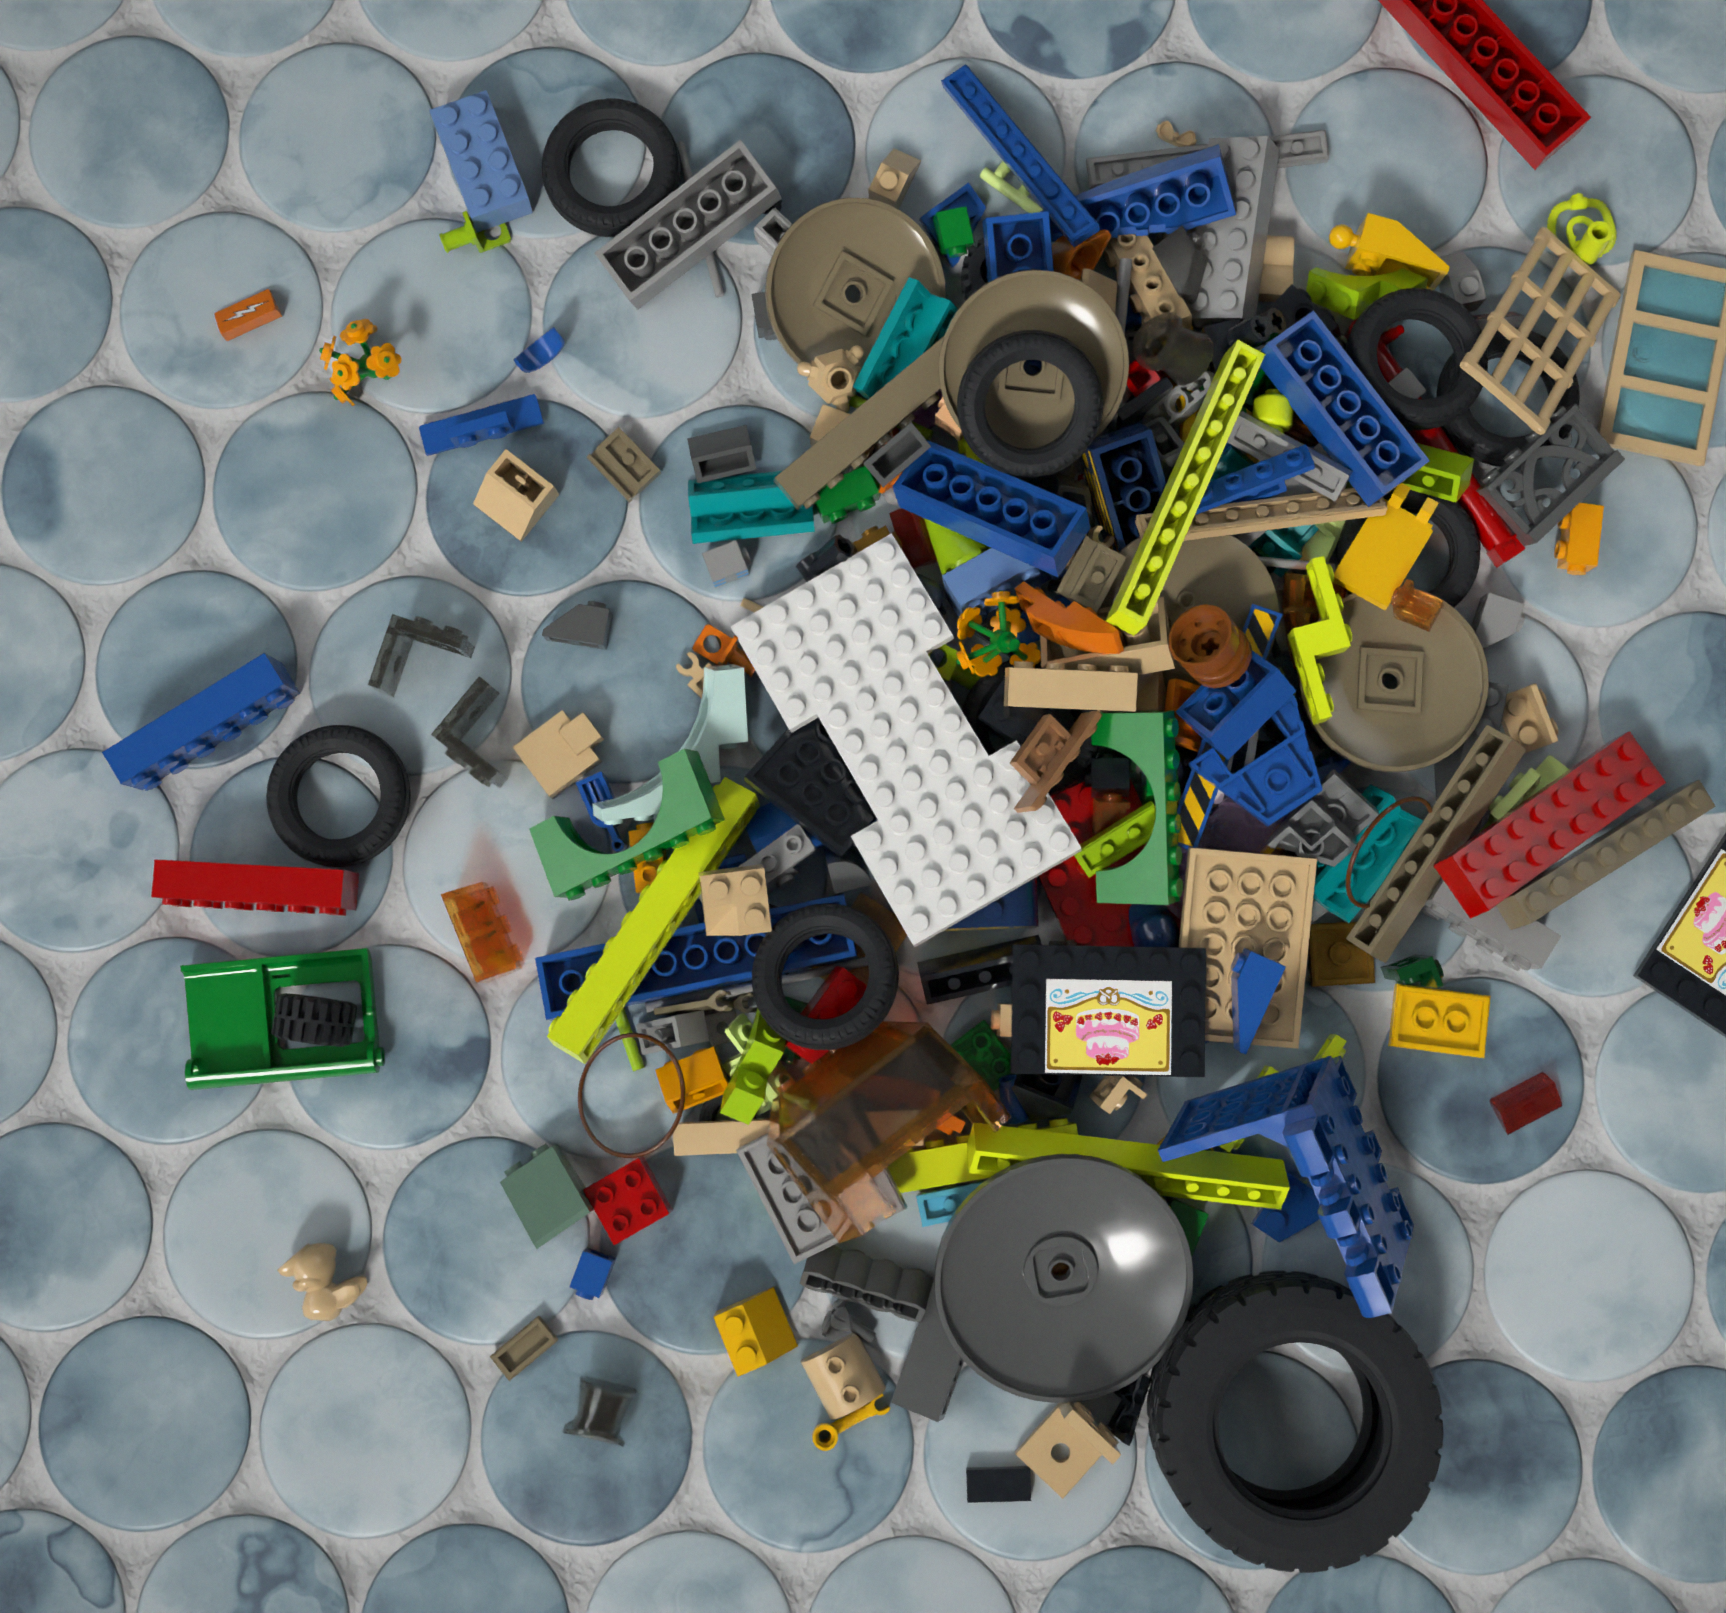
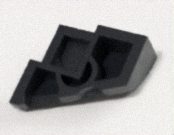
(1127, 1413)

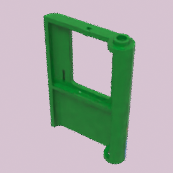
(234, 1014)

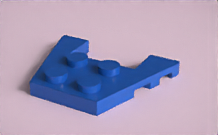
(1273, 781)

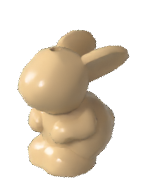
(313, 1272)

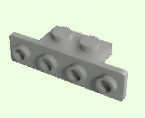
(781, 858)

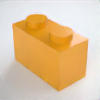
(702, 1077)

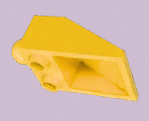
(1385, 247)

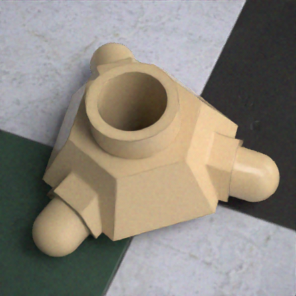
(834, 375)

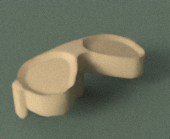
(1167, 134)

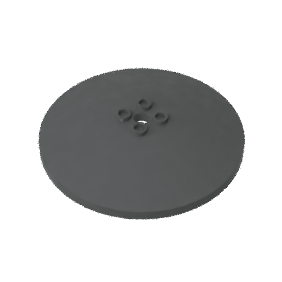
(1075, 1330)

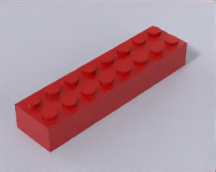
(1494, 73)
(1549, 825)

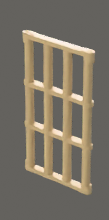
(1518, 338)

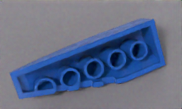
(1162, 197)

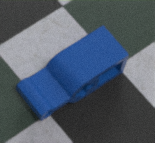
(605, 793)

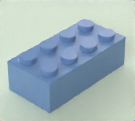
(481, 161)
(988, 573)

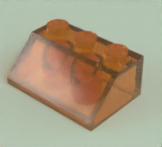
(483, 932)

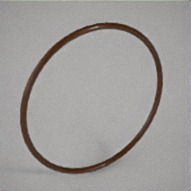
(1364, 836)
(682, 1097)

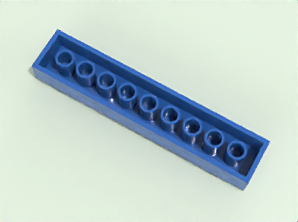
(691, 962)

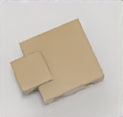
(560, 751)

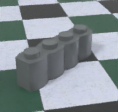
(868, 1281)

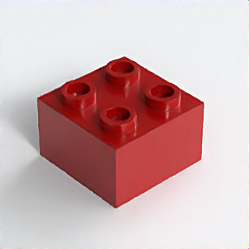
(628, 1200)

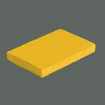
(1439, 1020)

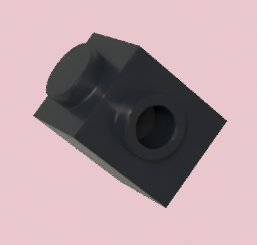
(1108, 776)

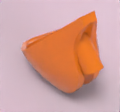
(1084, 256)

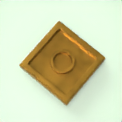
(1335, 959)

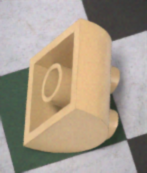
(844, 1376)

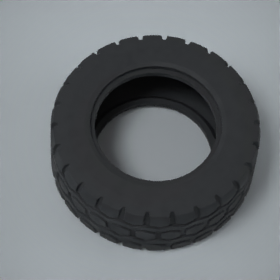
(1367, 1495)

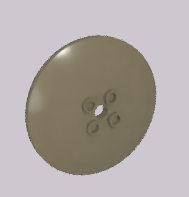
(838, 247)
(1038, 406)
(1208, 572)
(1434, 695)

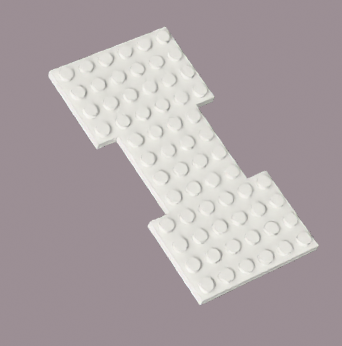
(859, 660)

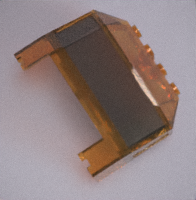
(866, 1112)

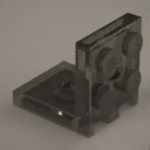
(397, 645)
(459, 722)

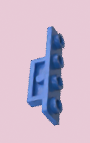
(481, 424)
(1258, 480)

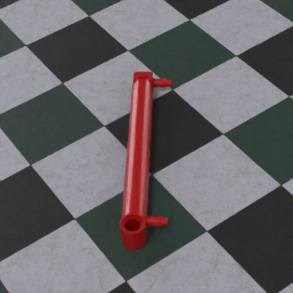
(1491, 528)

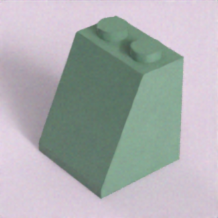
(546, 1194)

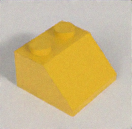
(755, 1331)

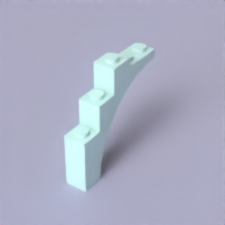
(718, 725)

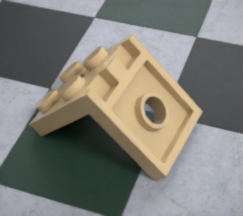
(1087, 1442)

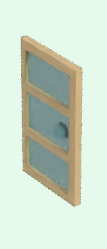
(1666, 359)

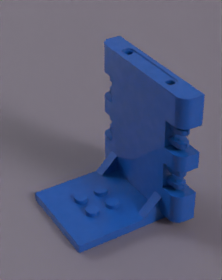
(1315, 1118)

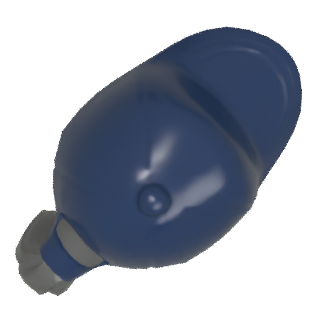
(1153, 926)

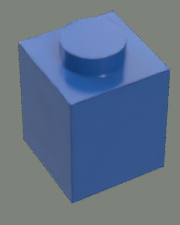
(592, 1274)

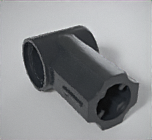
(831, 554)

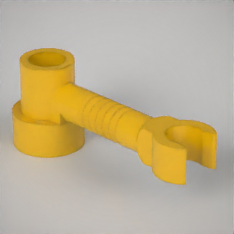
(842, 1424)

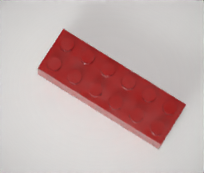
(259, 885)

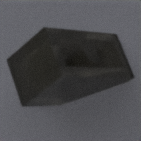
(1183, 261)

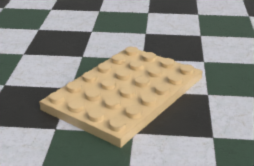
(1257, 905)

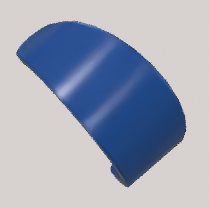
(540, 352)

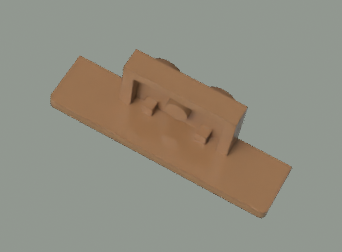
(1047, 755)

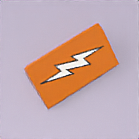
(247, 315)

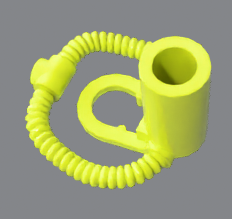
(1598, 237)

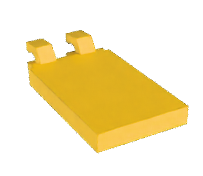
(1385, 550)

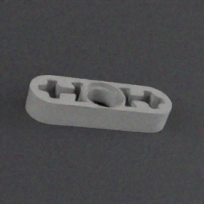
(1194, 400)

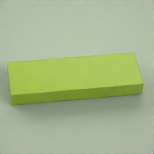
(1117, 839)

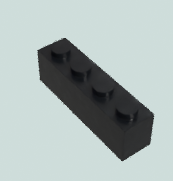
(970, 971)

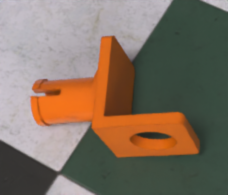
(727, 653)

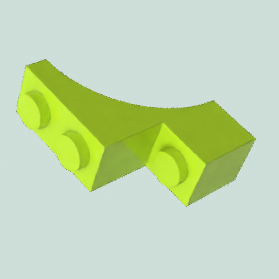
(1353, 294)
(749, 1082)

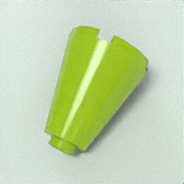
(951, 547)

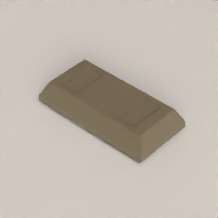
(524, 1348)

